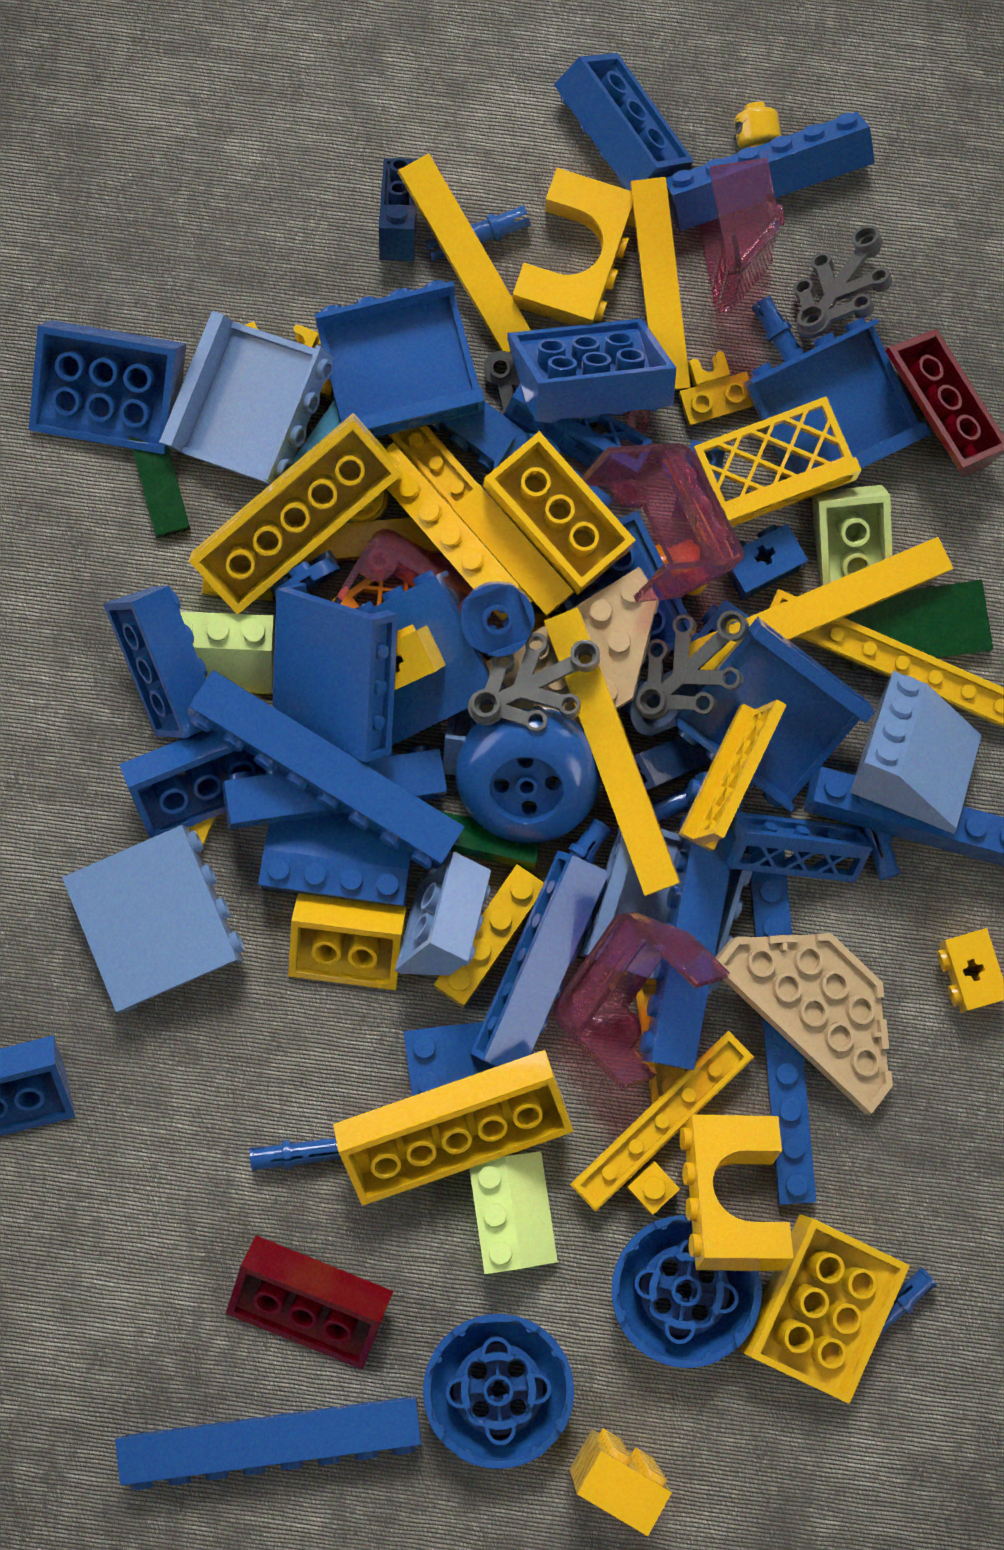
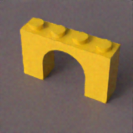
(579, 297)
(718, 1237)

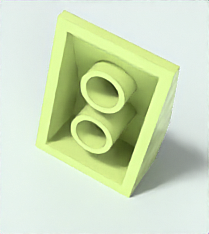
(851, 530)

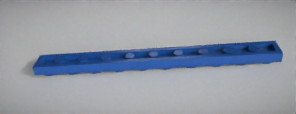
(783, 1061)

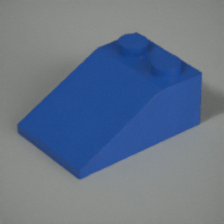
(442, 1055)

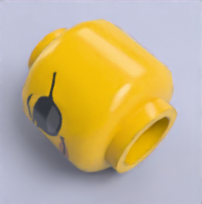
(756, 125)

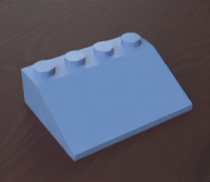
(917, 754)

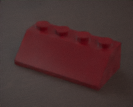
(948, 401)
(308, 1302)

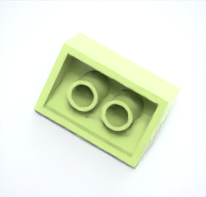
(236, 647)
(513, 1213)

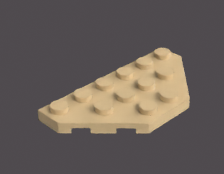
(617, 628)
(820, 1004)

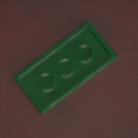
(933, 620)

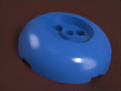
(558, 751)
(675, 1336)
(500, 1437)

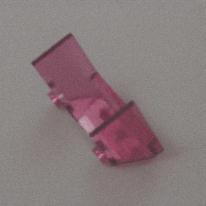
(744, 234)
(680, 510)
(396, 555)
(598, 996)

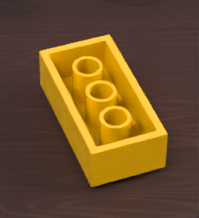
(558, 513)

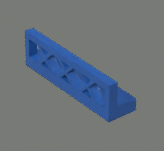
(574, 434)
(801, 836)

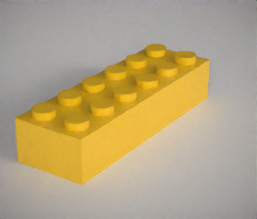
(295, 514)
(452, 1128)
(620, 1481)

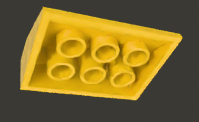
(825, 1309)

